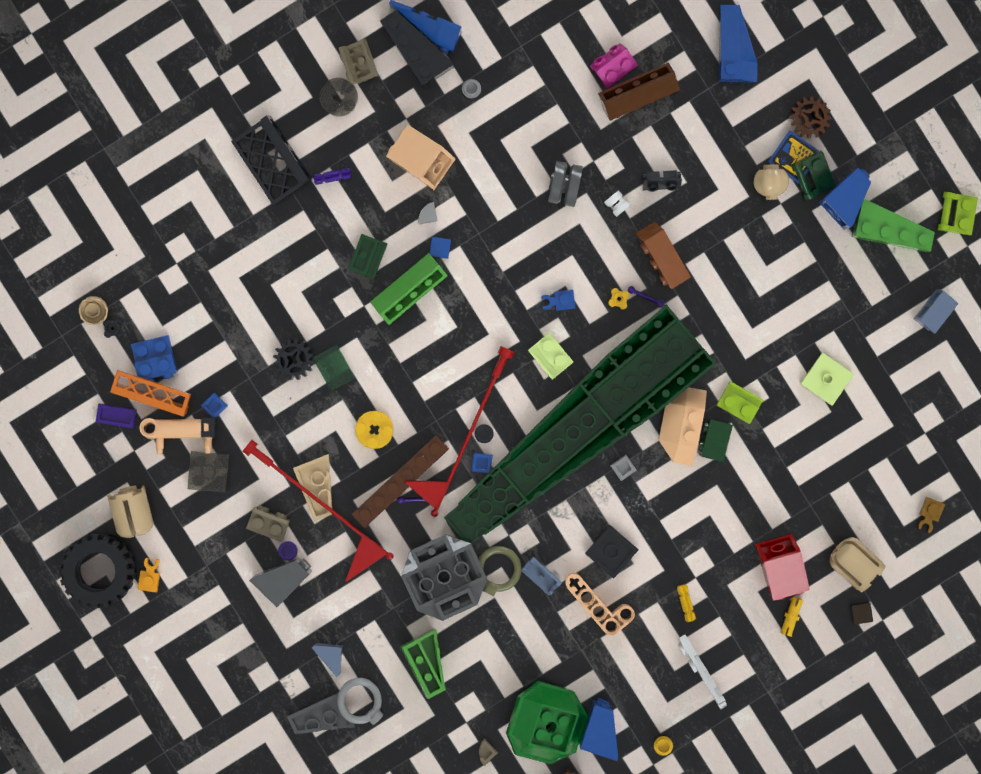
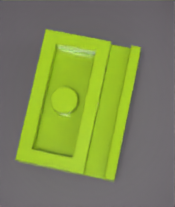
(739, 402)

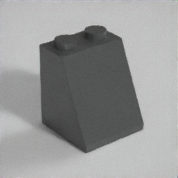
(281, 580)

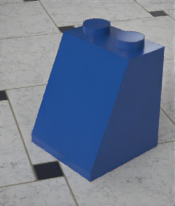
(847, 197)
(599, 731)

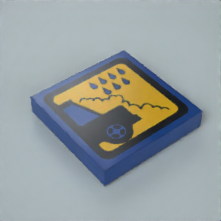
(790, 151)

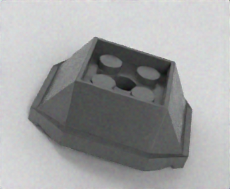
(448, 597)

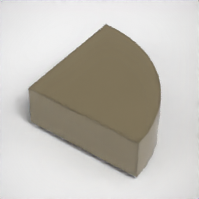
(486, 751)

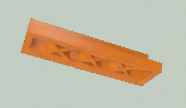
(149, 397)

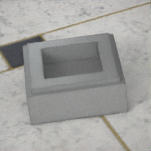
(623, 467)

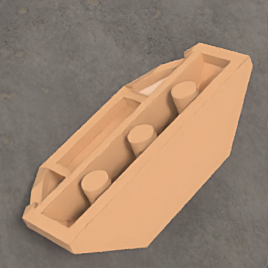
(683, 425)

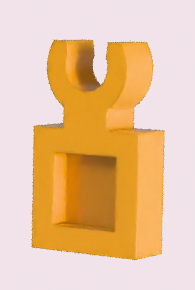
(149, 579)

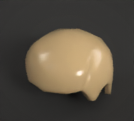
(93, 310)

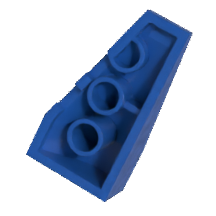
(439, 32)
(736, 51)

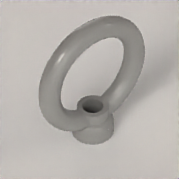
(373, 714)

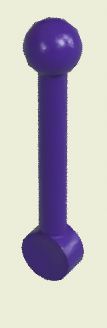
(660, 303)
(400, 500)

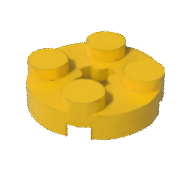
(372, 440)

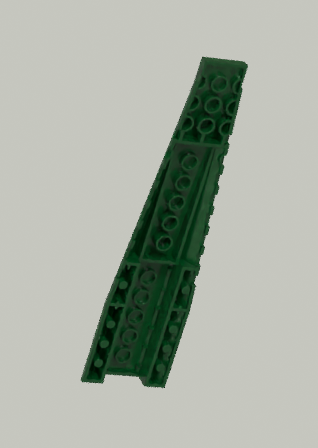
(600, 410)

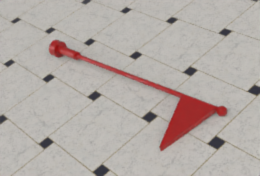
(434, 491)
(367, 551)

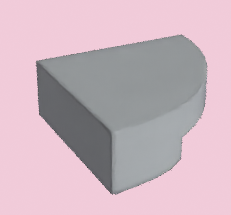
(427, 214)

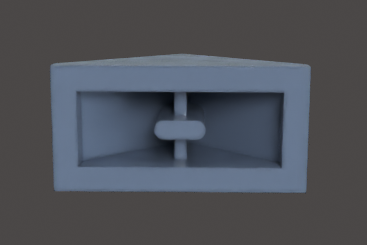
(330, 655)

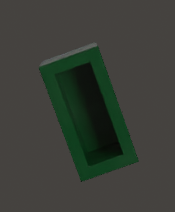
(715, 440)

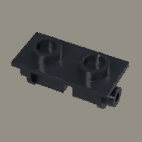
(671, 181)

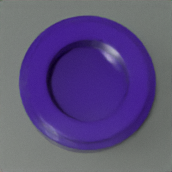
(287, 550)

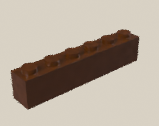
(395, 485)

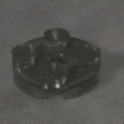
(330, 90)

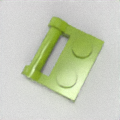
(963, 216)

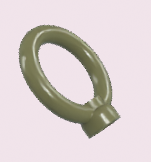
(490, 587)

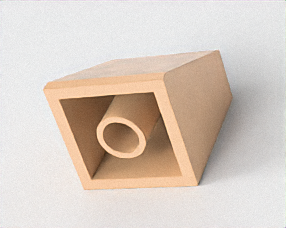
(420, 157)

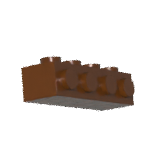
(639, 91)

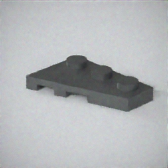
(319, 717)

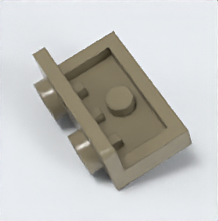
(358, 62)

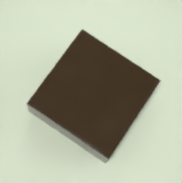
(861, 613)

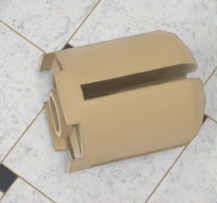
(131, 512)
(856, 563)

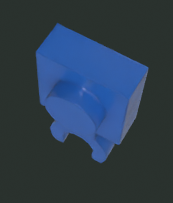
(563, 300)

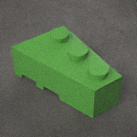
(425, 662)

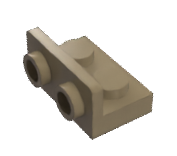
(268, 523)

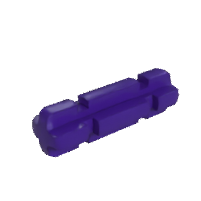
(332, 176)

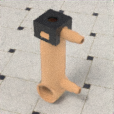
(181, 428)

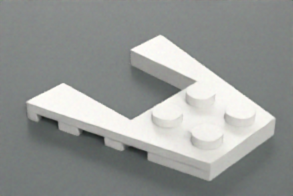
(697, 665)

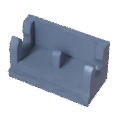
(936, 311)
(541, 575)

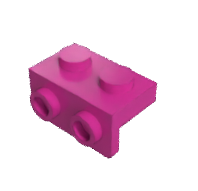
(613, 65)

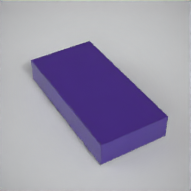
(116, 415)

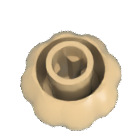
(771, 181)

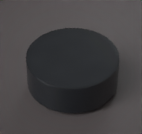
(484, 433)

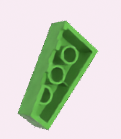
(889, 228)

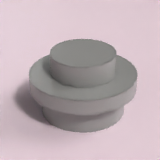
(471, 88)

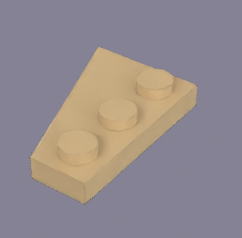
(316, 479)

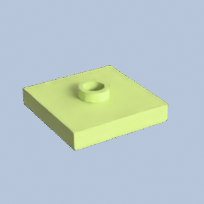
(827, 379)

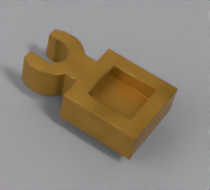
(931, 511)

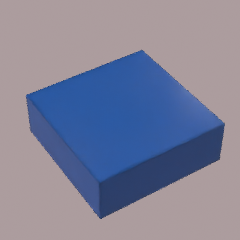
(440, 247)
(214, 405)
(481, 463)

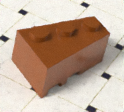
(662, 255)

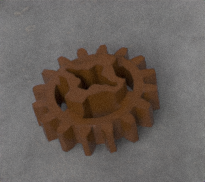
(801, 113)

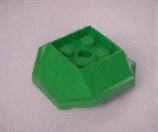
(534, 711)

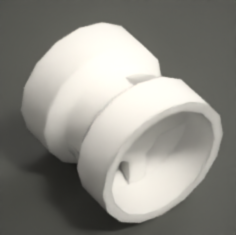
(620, 207)

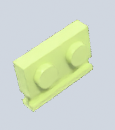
(550, 356)

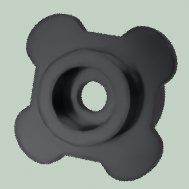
(107, 327)

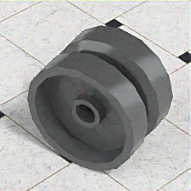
(564, 183)

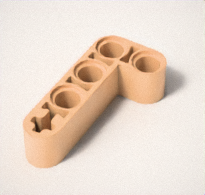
(594, 602)

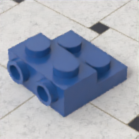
(154, 358)

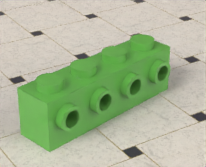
(408, 289)

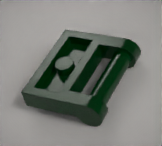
(819, 174)

